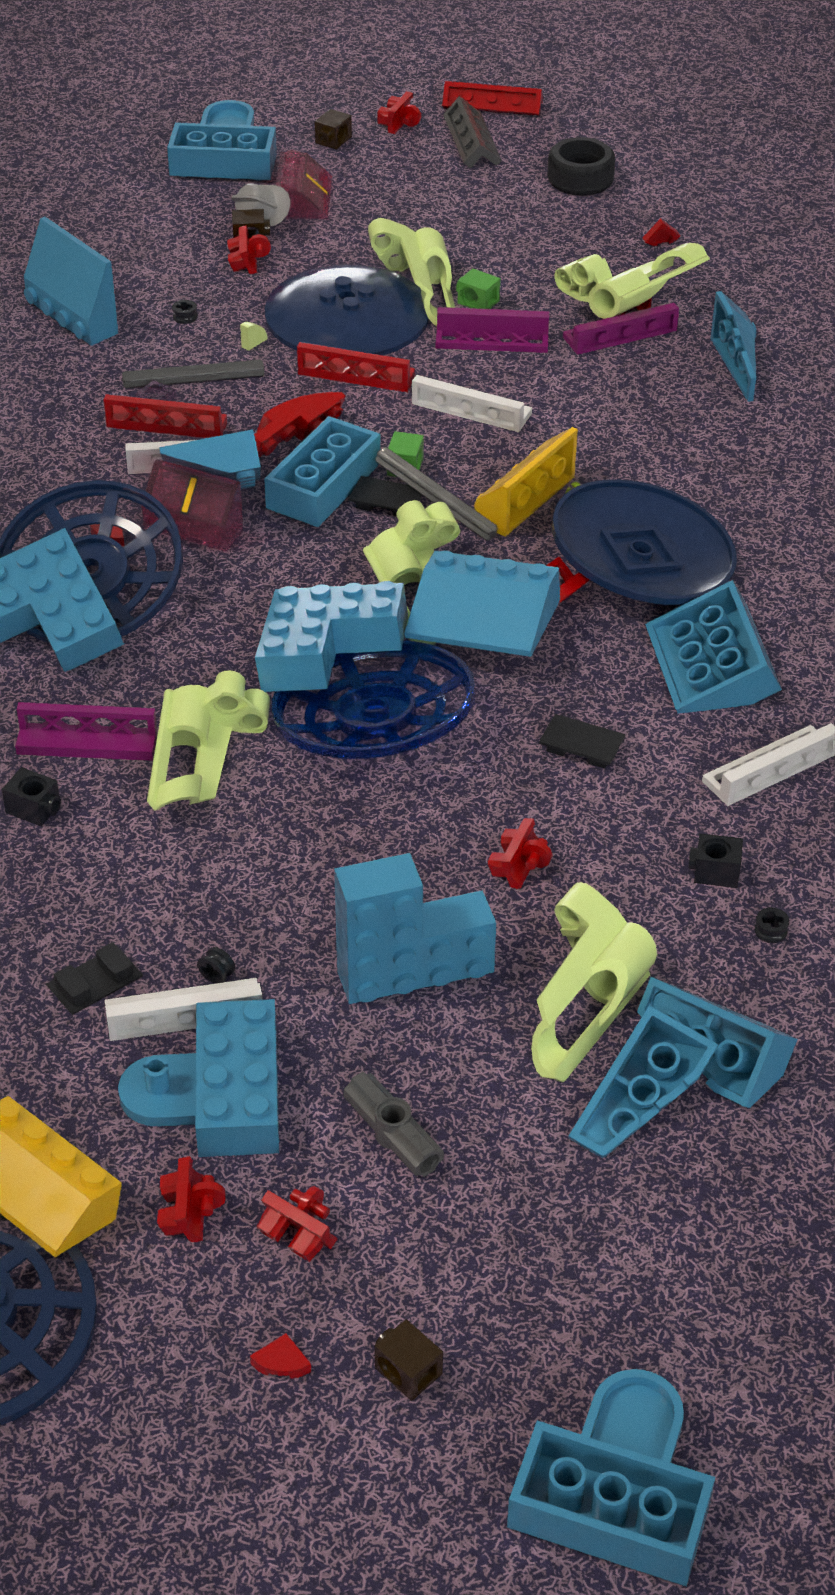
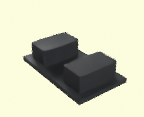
(382, 493)
(582, 740)
(93, 979)

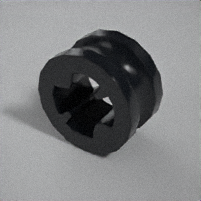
(184, 311)
(778, 919)
(216, 965)

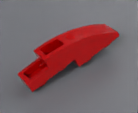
(296, 418)

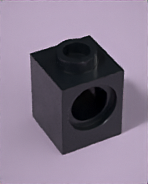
(31, 796)
(716, 860)

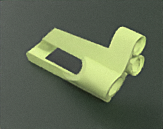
(421, 252)
(609, 296)
(405, 549)
(203, 720)
(606, 959)

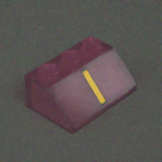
(306, 184)
(201, 504)

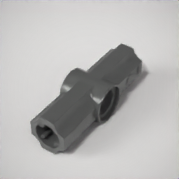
(393, 1124)

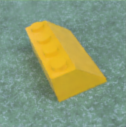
(530, 483)
(50, 1184)

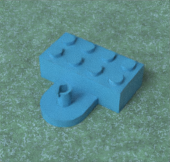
(223, 145)
(221, 1088)
(616, 1481)

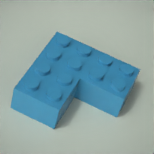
(53, 589)
(317, 622)
(397, 942)

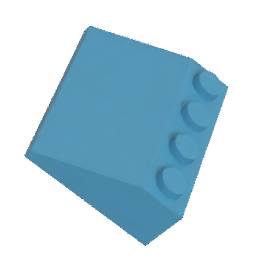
(71, 283)
(225, 455)
(483, 603)
(713, 653)

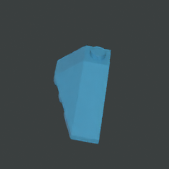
(735, 341)
(748, 1052)
(648, 1074)

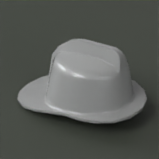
(271, 198)

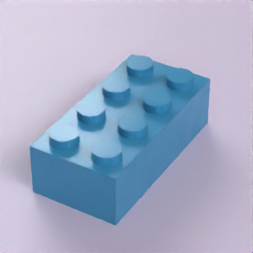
(322, 471)

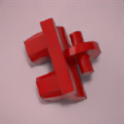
(398, 113)
(245, 250)
(521, 854)
(194, 1198)
(311, 1232)

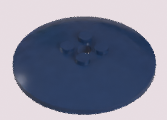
(347, 309)
(643, 541)

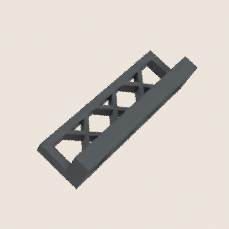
(470, 133)

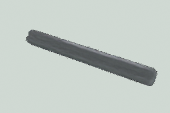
(194, 373)
(436, 493)

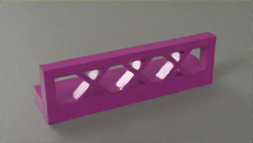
(492, 326)
(623, 328)
(87, 737)

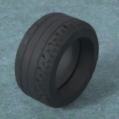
(581, 166)

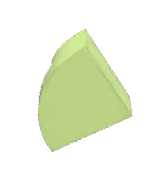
(252, 335)

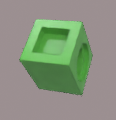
(478, 290)
(408, 447)

